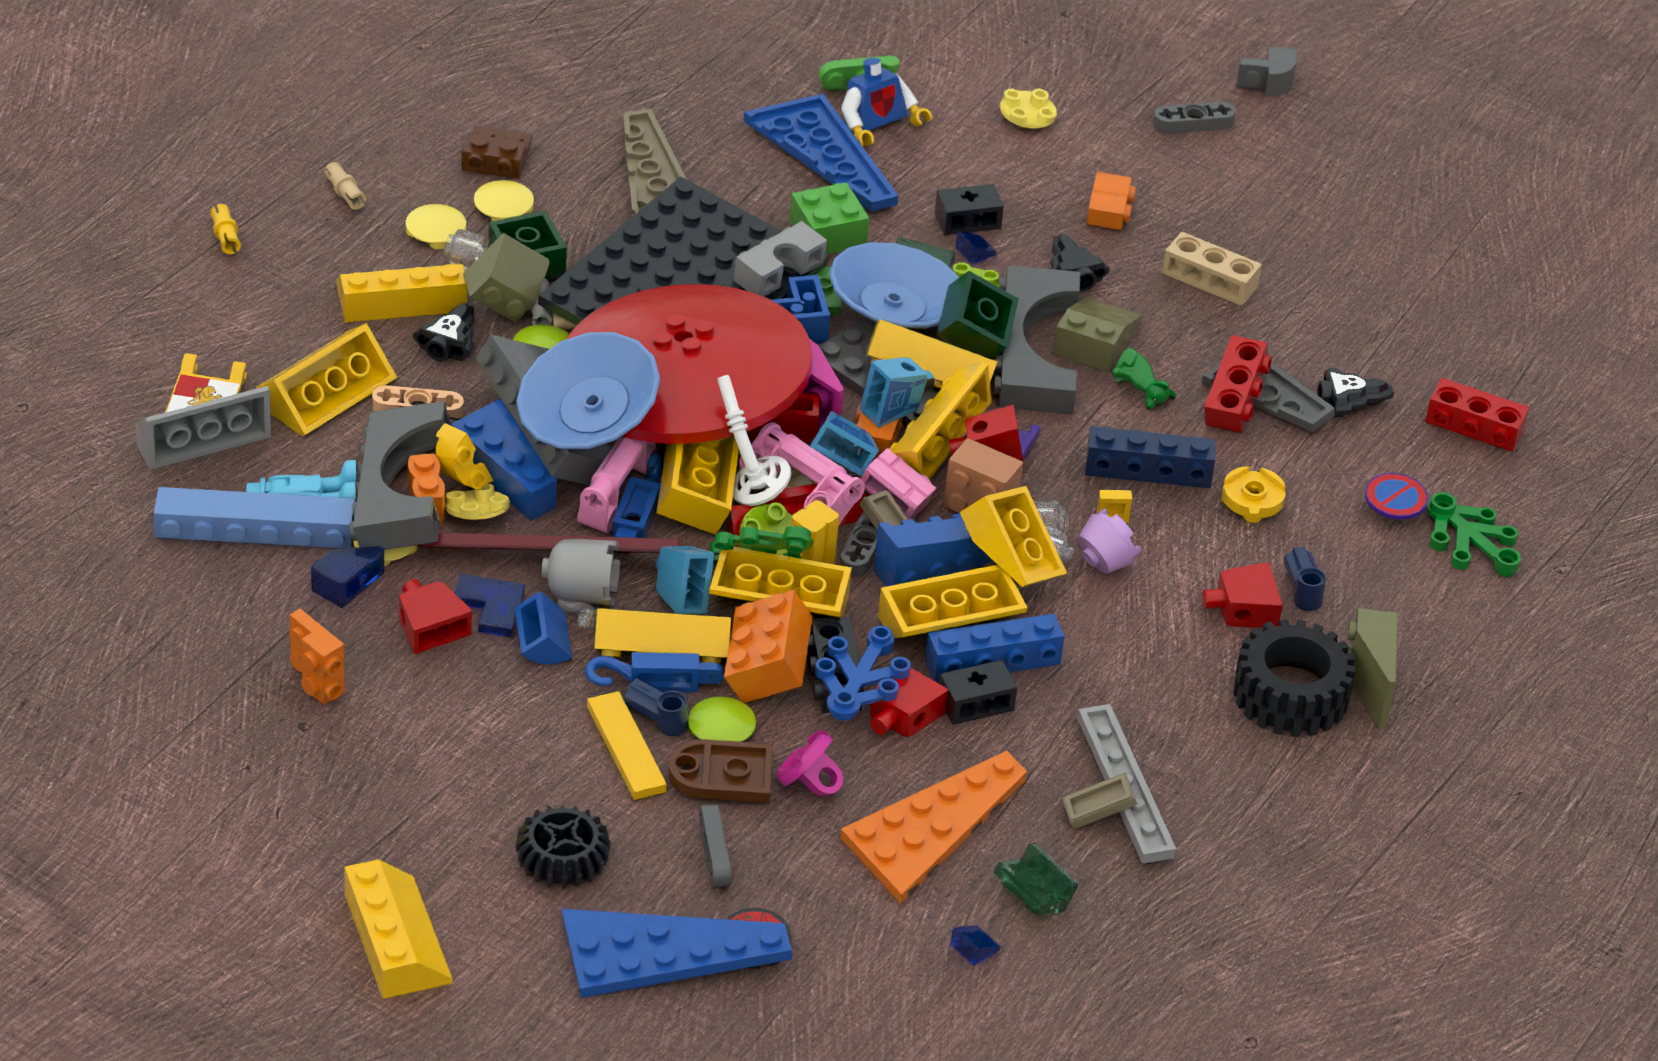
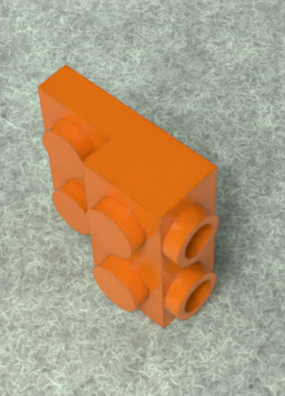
(317, 656)

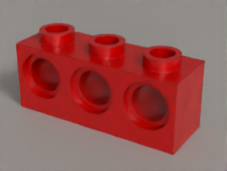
(1237, 384)
(1477, 414)

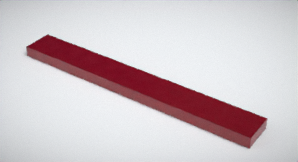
(540, 542)

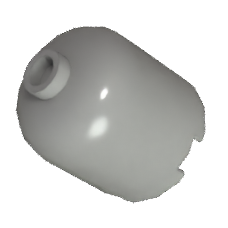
(583, 570)

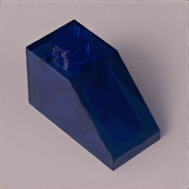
(346, 573)

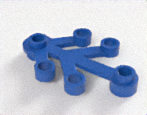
(846, 702)

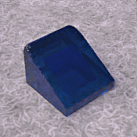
(974, 247)
(973, 943)

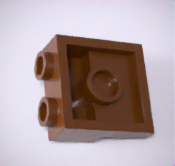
(496, 151)

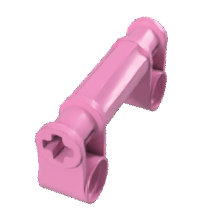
(831, 478)
(600, 500)

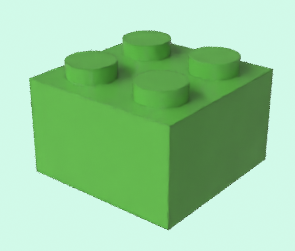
(833, 214)

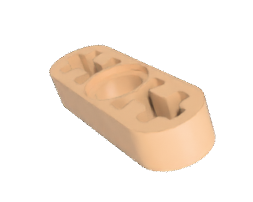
(390, 396)

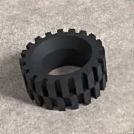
(1287, 703)

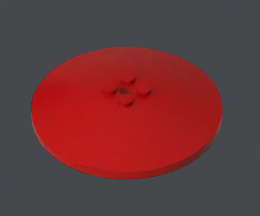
(721, 336)

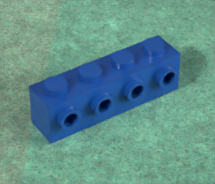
(1017, 642)

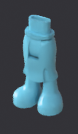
(338, 486)

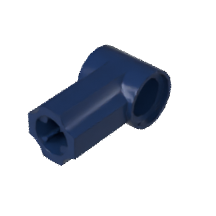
(1306, 579)
(666, 707)

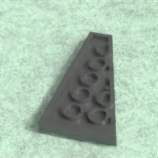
(850, 364)

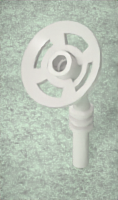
(753, 467)

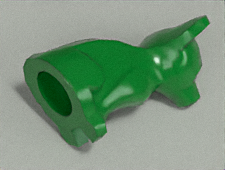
(1138, 371)

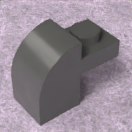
(1272, 75)

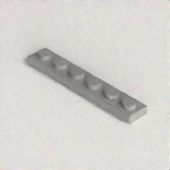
(1115, 758)

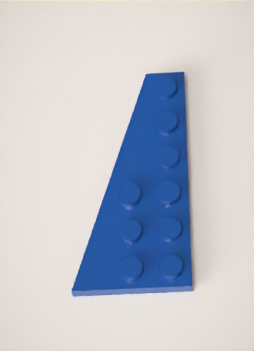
(824, 143)
(644, 949)

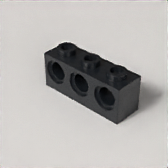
(821, 631)

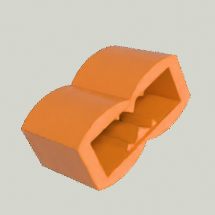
(1110, 201)
(425, 480)

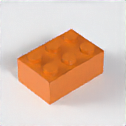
(768, 646)

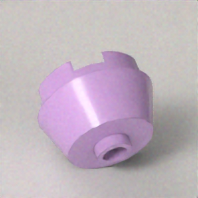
(1107, 543)

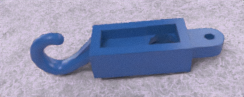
(639, 500)
(663, 670)

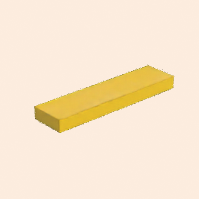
(626, 745)

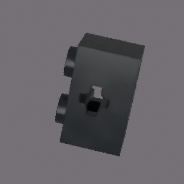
(969, 209)
(979, 692)

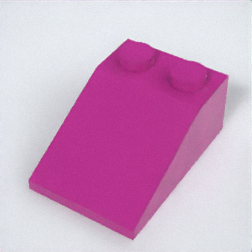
(825, 384)

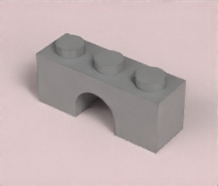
(762, 266)

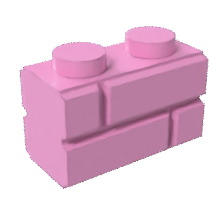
(903, 483)

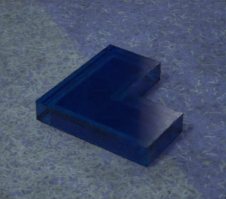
(495, 598)

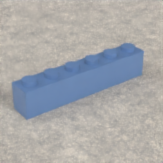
(253, 517)

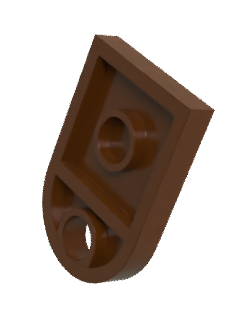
(723, 770)

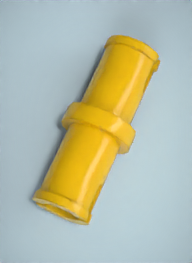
(225, 229)

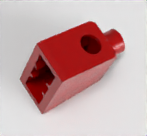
(995, 430)
(1246, 596)
(432, 615)
(916, 706)

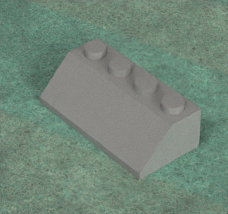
(204, 428)

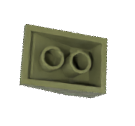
(1095, 333)
(1375, 652)

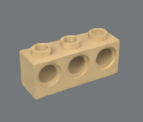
(1211, 268)

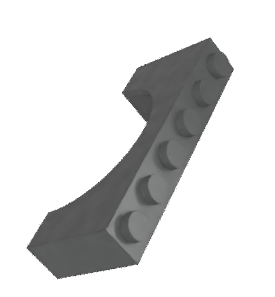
(505, 365)
(1024, 376)
(380, 513)

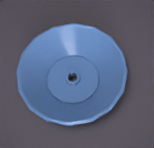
(892, 283)
(588, 390)

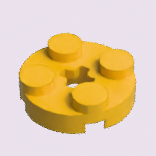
(1253, 506)

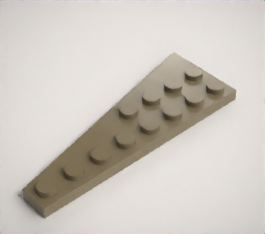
(648, 158)

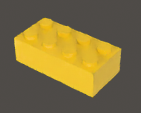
(699, 483)

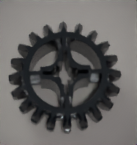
(563, 846)

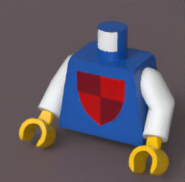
(877, 100)

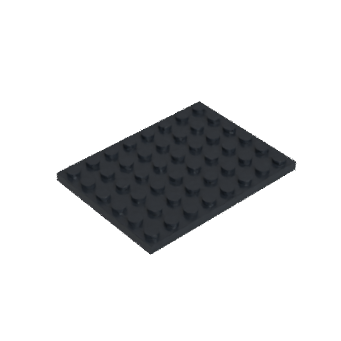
(673, 240)

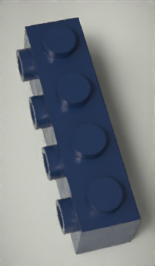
(1145, 454)

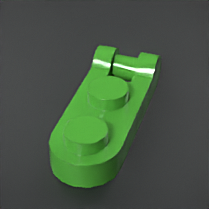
(836, 74)

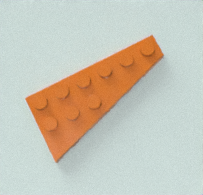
(927, 827)

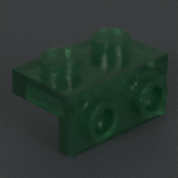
(1037, 881)

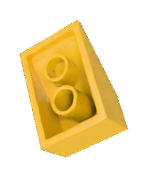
(1014, 536)

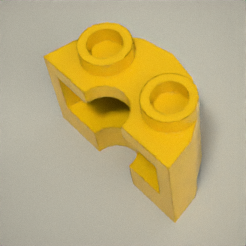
(456, 458)

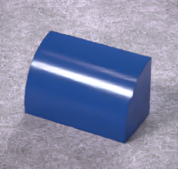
(543, 630)

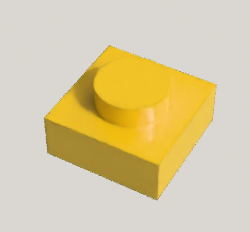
(1115, 502)

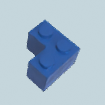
(808, 305)

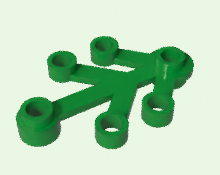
(1444, 509)
(794, 540)

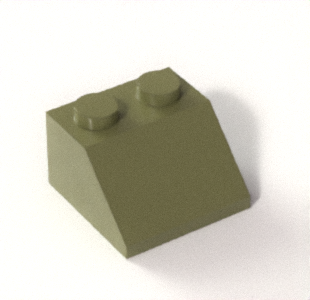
(507, 277)

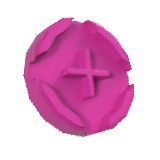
(808, 762)

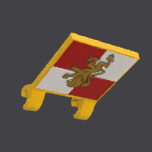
(197, 389)

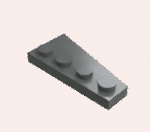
(1286, 399)

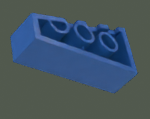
(510, 459)
(925, 550)

